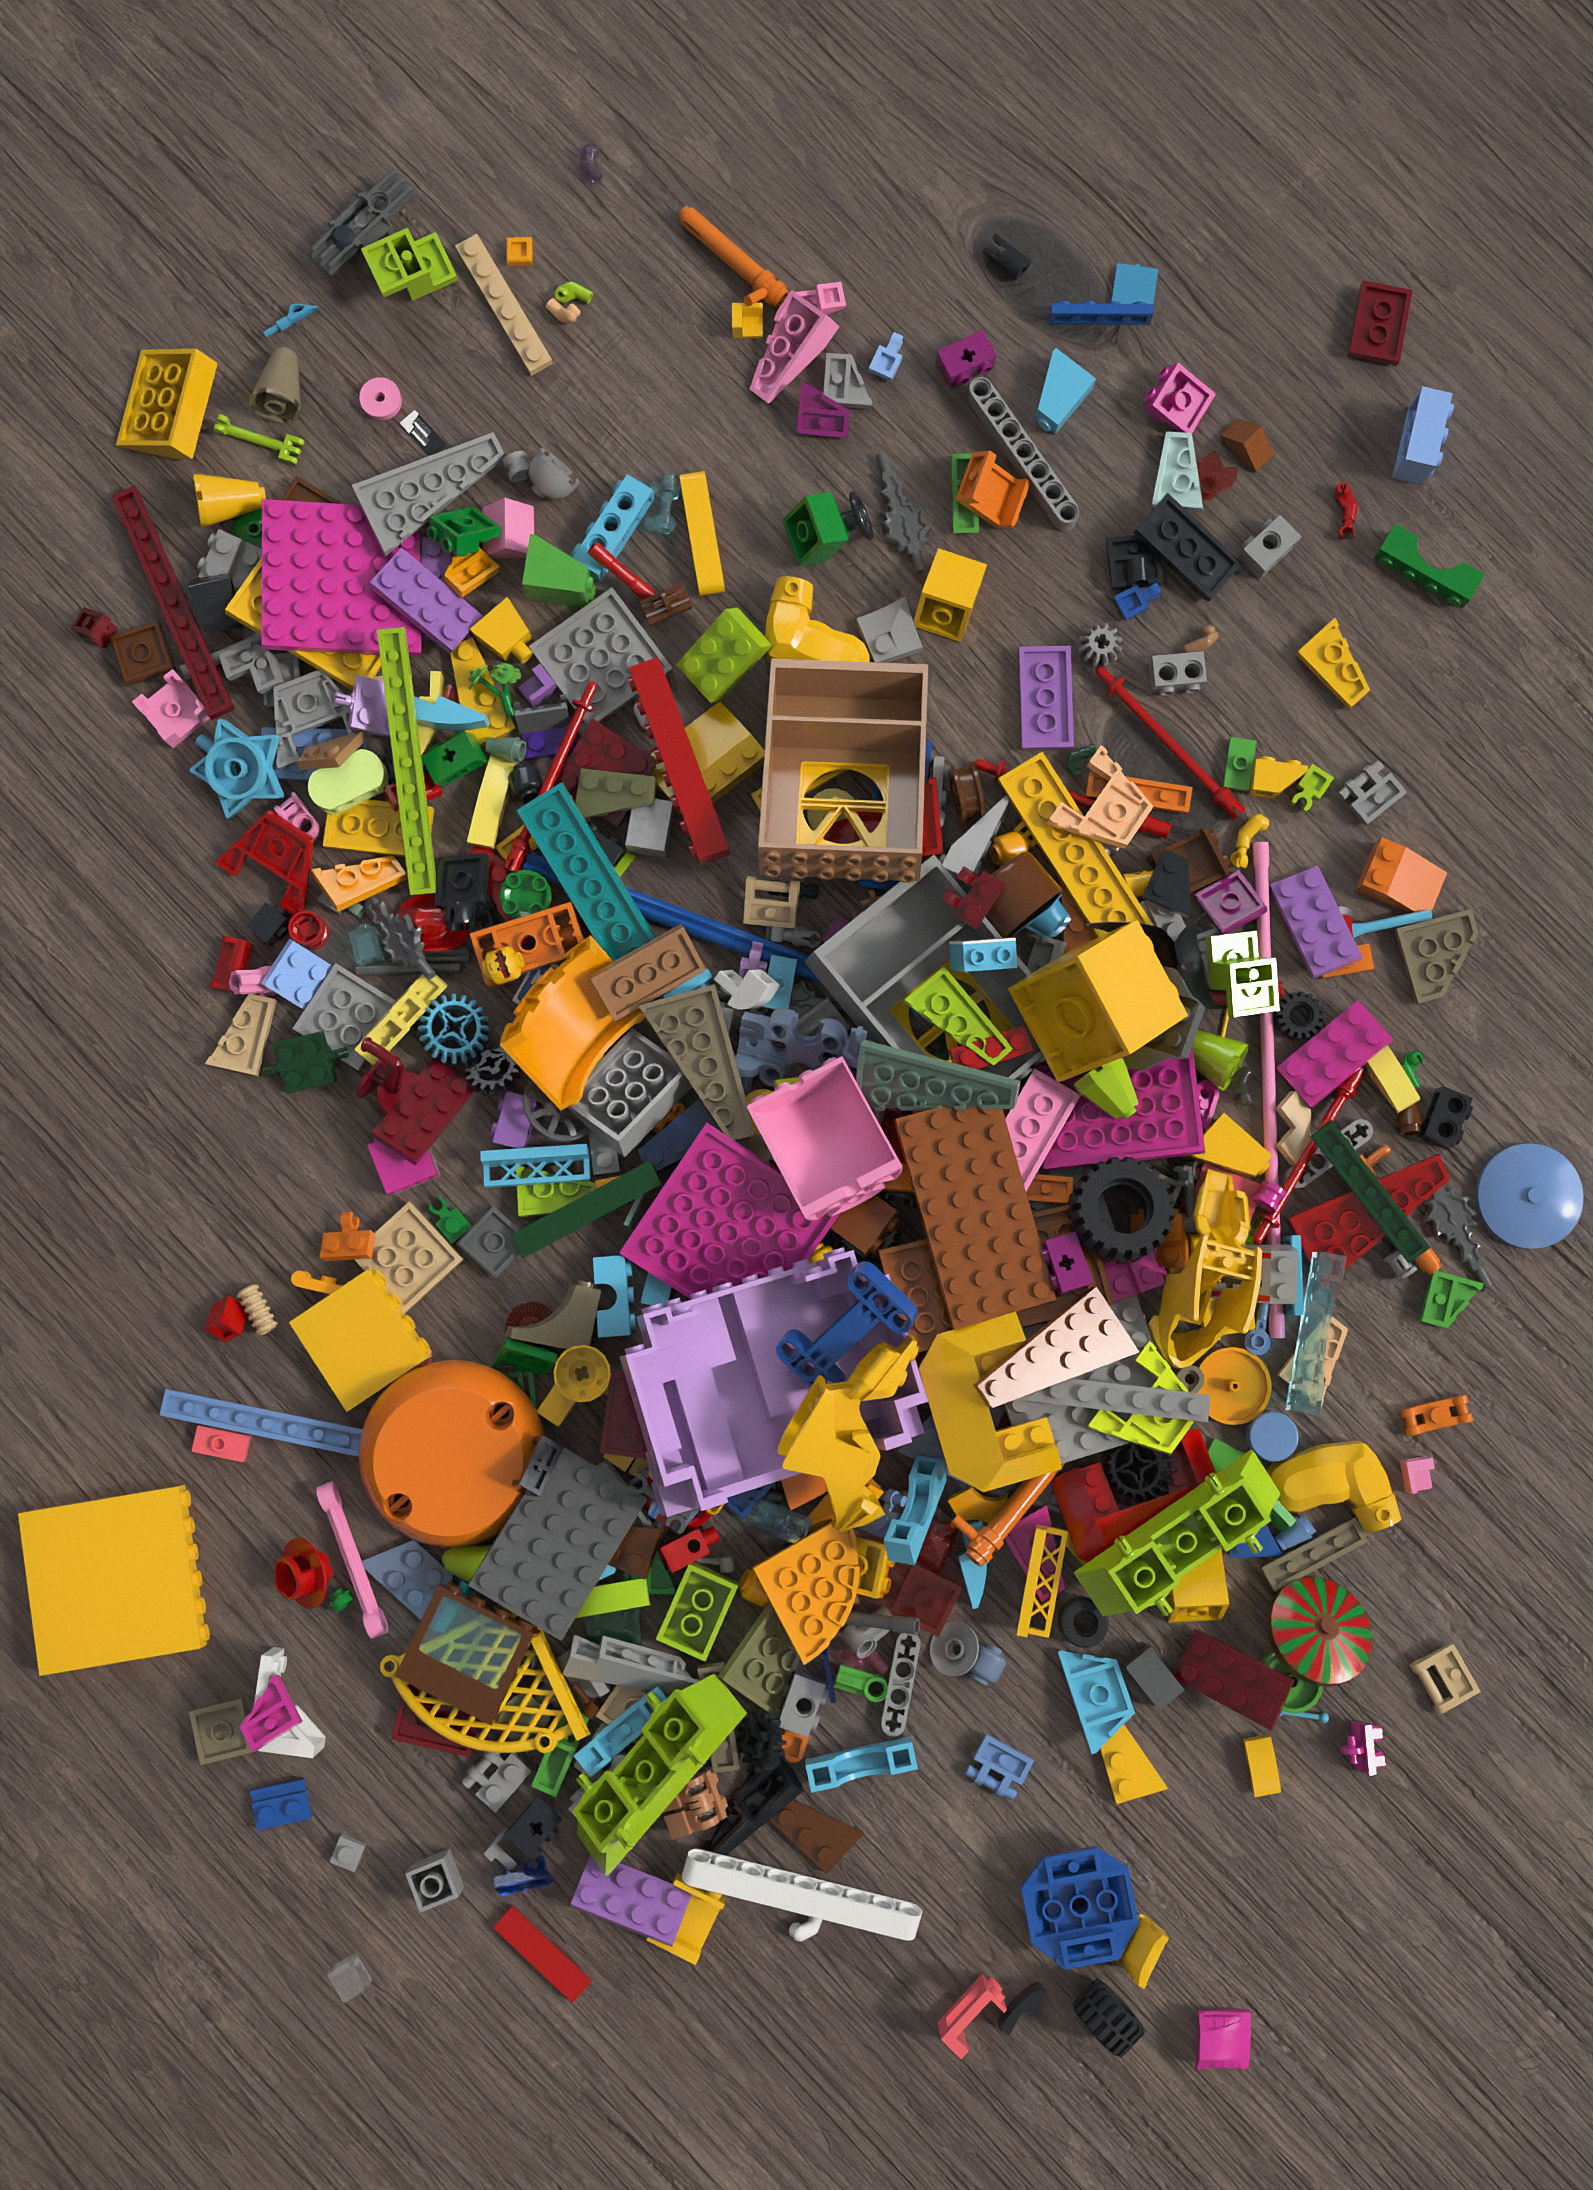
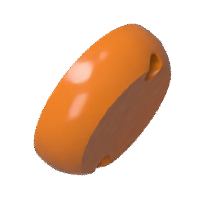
(448, 1452)

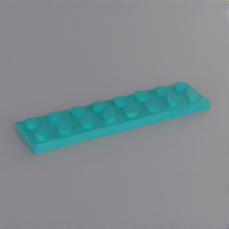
(585, 872)

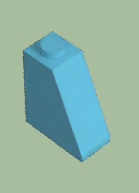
(1062, 392)

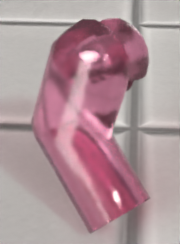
(873, 1660)

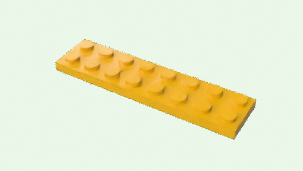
(1076, 859)

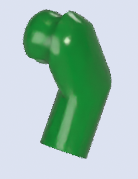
(1409, 1064)

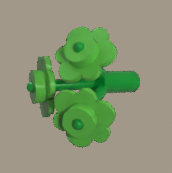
(503, 674)

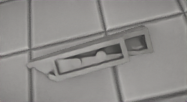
(626, 1665)

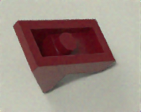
(94, 627)

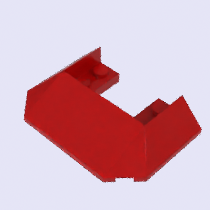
(1092, 1510)

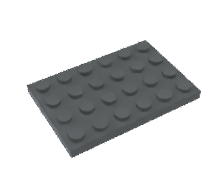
(558, 1544)

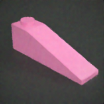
(795, 341)

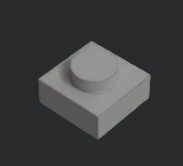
(348, 1853)

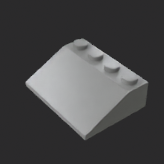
(630, 1092)

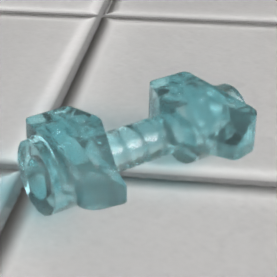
(668, 490)

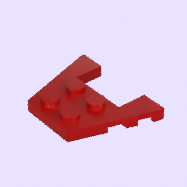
(281, 850)

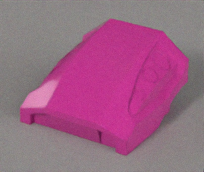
(1223, 2039)

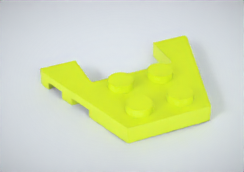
(1148, 1431)

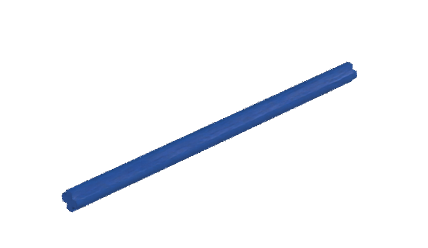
(694, 924)

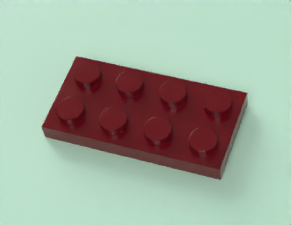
(1234, 1679)

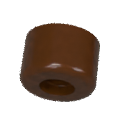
(1024, 897)

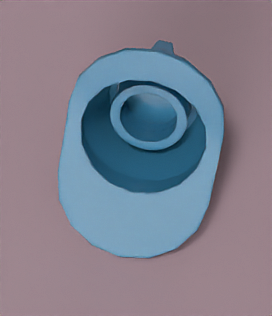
(1050, 921)

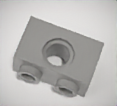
(1261, 559)
(803, 1687)

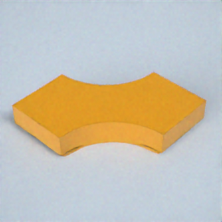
(975, 1506)

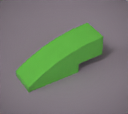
(962, 518)
(556, 1763)

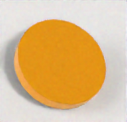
(1236, 1385)

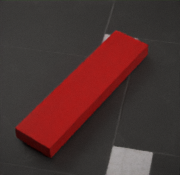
(542, 1953)

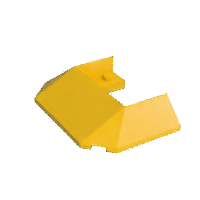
(963, 1420)

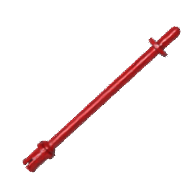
(1220, 794)
(1149, 825)
(521, 845)
(1344, 1092)

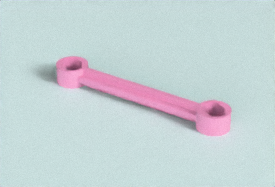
(373, 1616)

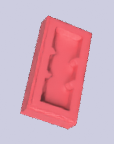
(221, 1443)

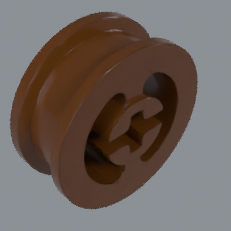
(966, 791)

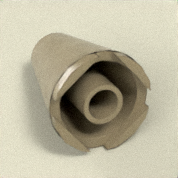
(278, 388)

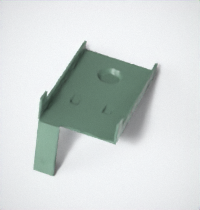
(634, 1210)

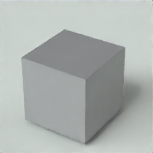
(434, 1880)

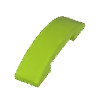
(616, 1597)

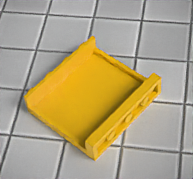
(360, 1338)

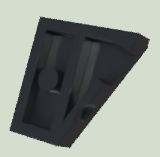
(1170, 884)

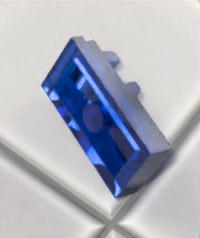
(514, 1881)

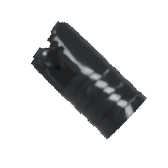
(1010, 260)

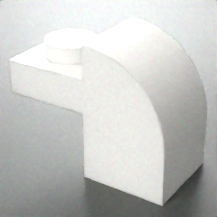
(747, 992)

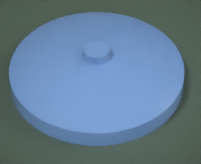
(1529, 1196)

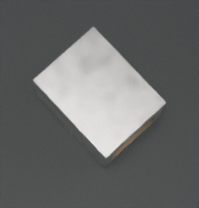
(650, 829)

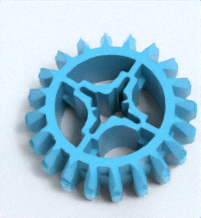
(440, 1010)

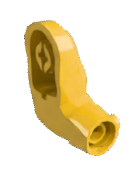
(799, 637)
(1337, 1474)

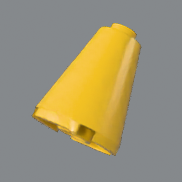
(225, 498)

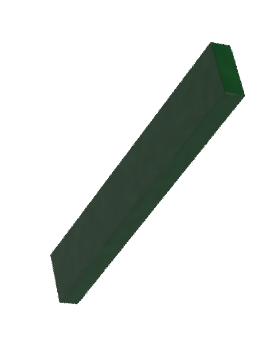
(1370, 1191)
(587, 1209)

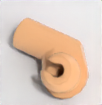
(563, 315)

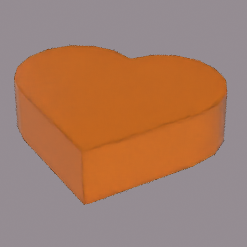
(795, 1746)

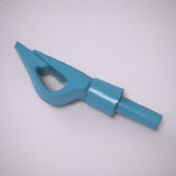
(291, 318)

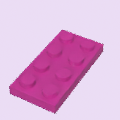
(1334, 1054)

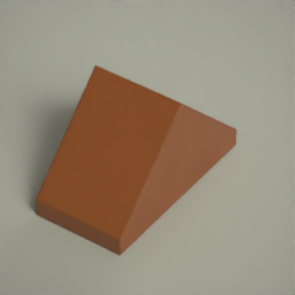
(1248, 443)

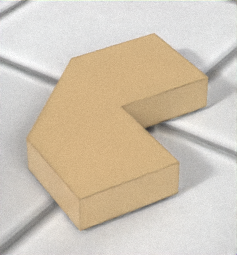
(1298, 1117)

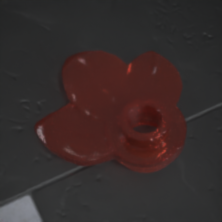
(1213, 474)

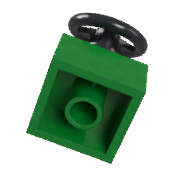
(820, 528)

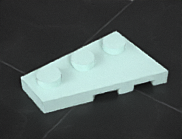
(1179, 472)

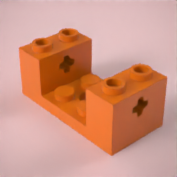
(553, 929)

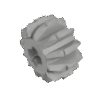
(1090, 644)

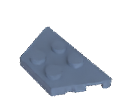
(409, 1574)

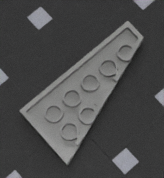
(406, 496)

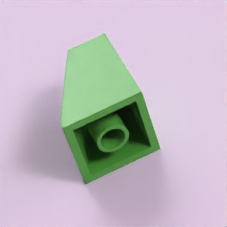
(555, 576)

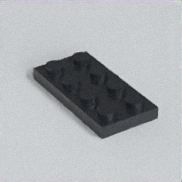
(1187, 547)

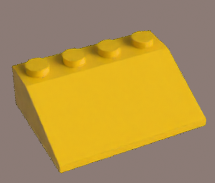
(167, 402)
(722, 750)

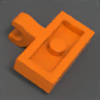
(349, 1243)

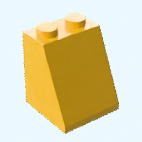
(949, 595)
(1232, 1149)
(1201, 1593)

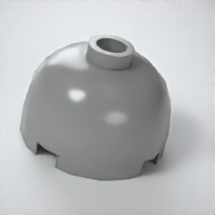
(551, 476)

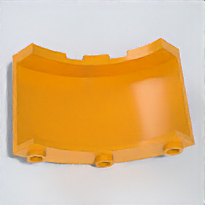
(565, 1026)

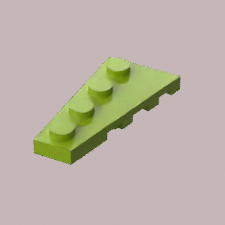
(955, 1013)

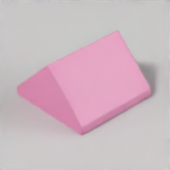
(516, 526)

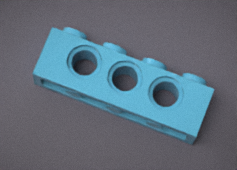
(627, 520)

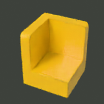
(747, 320)

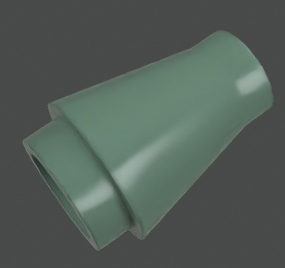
(509, 748)

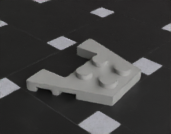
(302, 707)

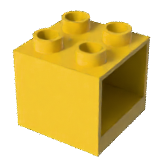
(1098, 1002)

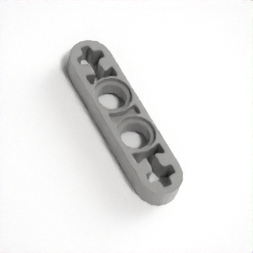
(1349, 1129)
(898, 1682)

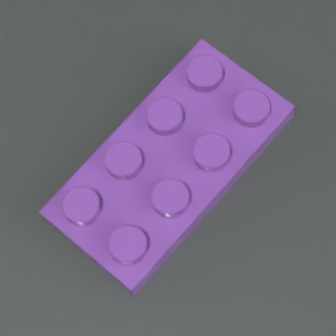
(425, 600)
(1046, 698)
(1315, 922)
(632, 1901)

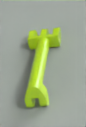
(285, 448)

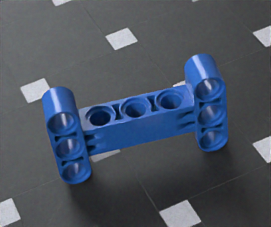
(848, 1327)

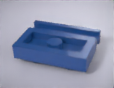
(280, 1804)

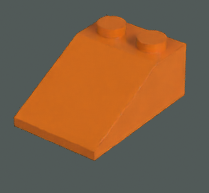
(1400, 877)

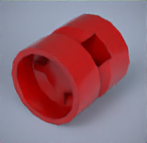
(308, 930)

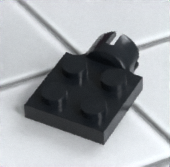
(461, 888)

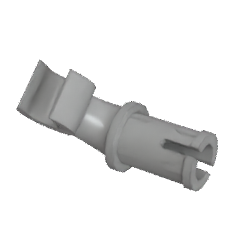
(798, 937)

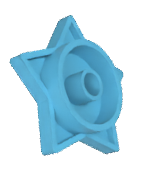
(223, 763)

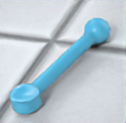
(1322, 1717)

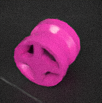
(1269, 1196)

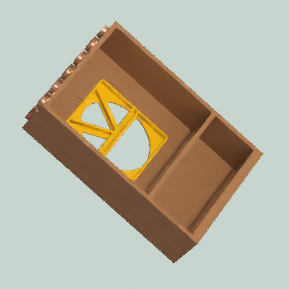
(848, 719)

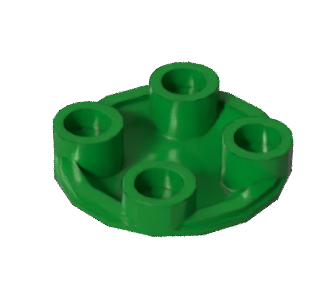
(525, 894)

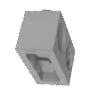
(1175, 666)

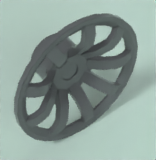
(552, 1115)

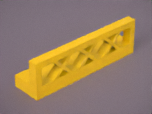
(1032, 1579)

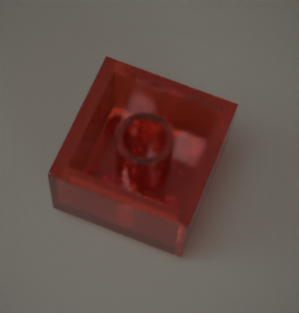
(925, 1597)

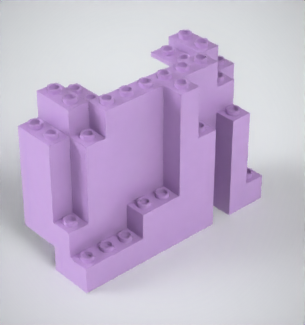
(720, 1396)

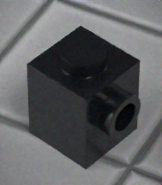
(270, 924)

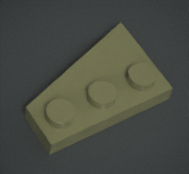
(613, 791)

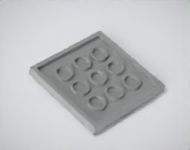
(597, 647)

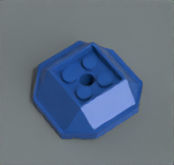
(1085, 1934)

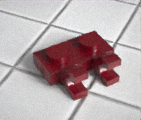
(979, 899)

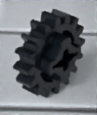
(492, 1071)
(761, 1741)

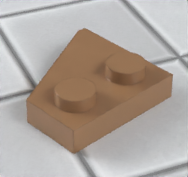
(330, 753)

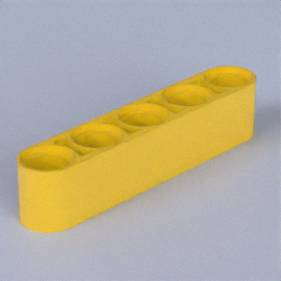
(702, 533)

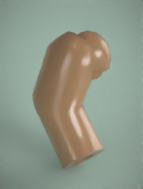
(1205, 642)

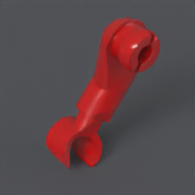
(1349, 506)

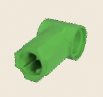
(857, 1682)

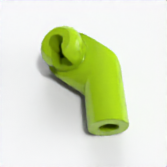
(572, 291)

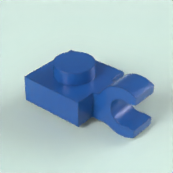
(1134, 602)

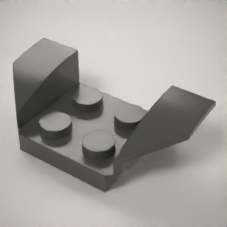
(1176, 1040)

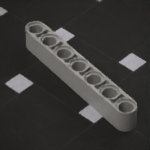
(1022, 442)

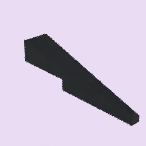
(753, 1805)

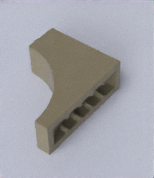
(569, 1324)

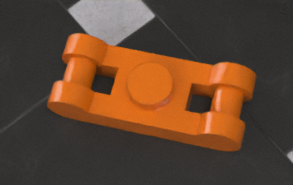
(1436, 1415)

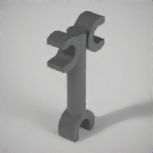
(1186, 1179)
(648, 1491)

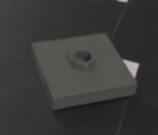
(491, 1242)

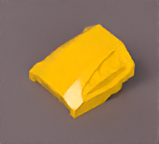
(1143, 1950)

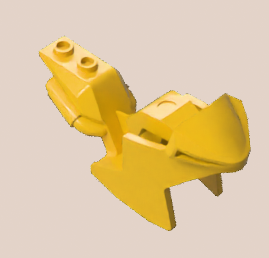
(1223, 1226)
(832, 1439)

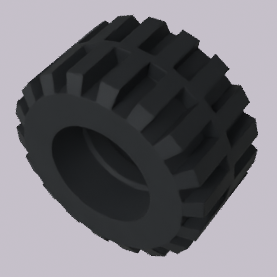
(1108, 2018)

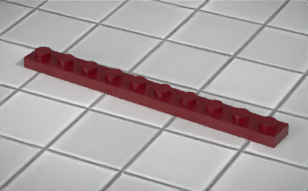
(173, 603)

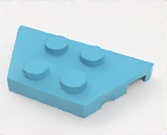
(1097, 1695)

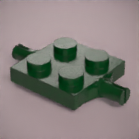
(305, 1062)

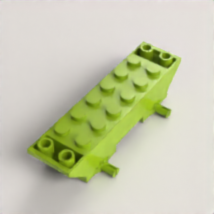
(1158, 1553)
(671, 1751)

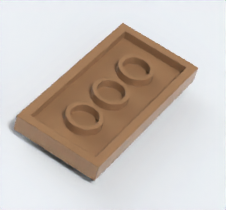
(647, 972)

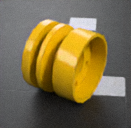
(597, 1368)

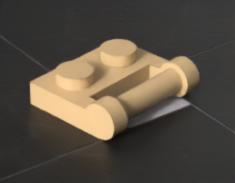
(771, 911)
(1453, 1675)

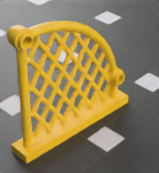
(560, 1688)

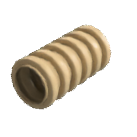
(257, 1309)

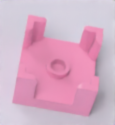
(173, 710)

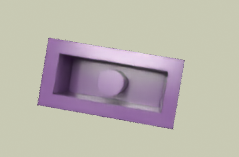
(513, 1127)

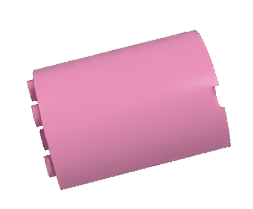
(825, 1140)

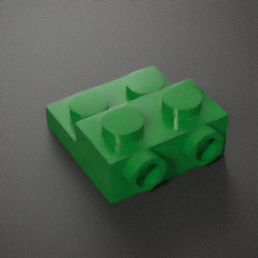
(462, 530)

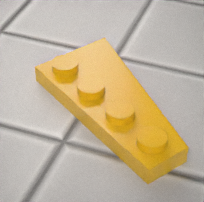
(464, 660)

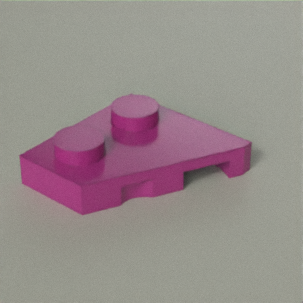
(271, 1716)

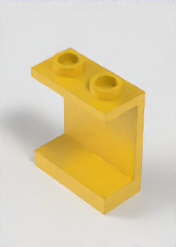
(696, 1922)

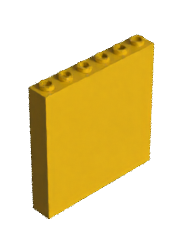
(113, 1580)

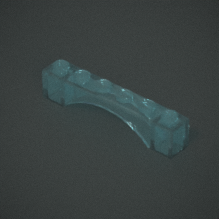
(1321, 1293)

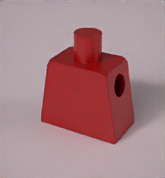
(676, 1553)

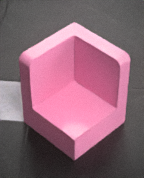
(1416, 1473)

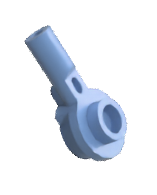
(1257, 1340)

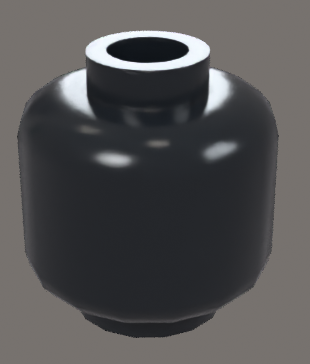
(525, 783)

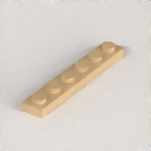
(504, 304)

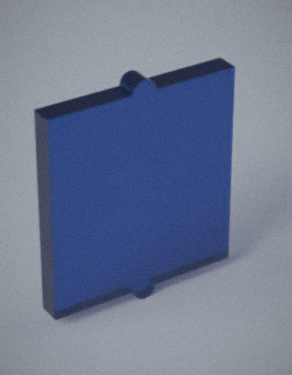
(829, 1676)

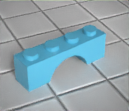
(908, 1533)
(842, 1766)

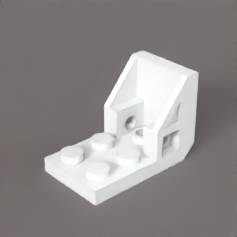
(303, 1739)

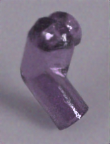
(588, 154)

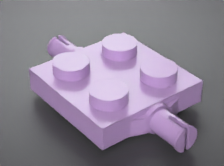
(366, 706)

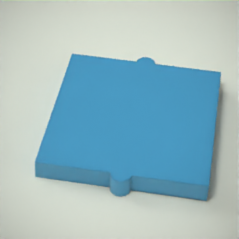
(1134, 284)

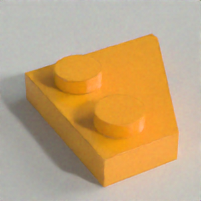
(470, 572)

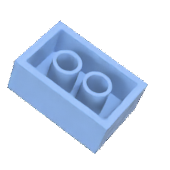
(1423, 436)

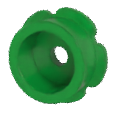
(340, 1600)

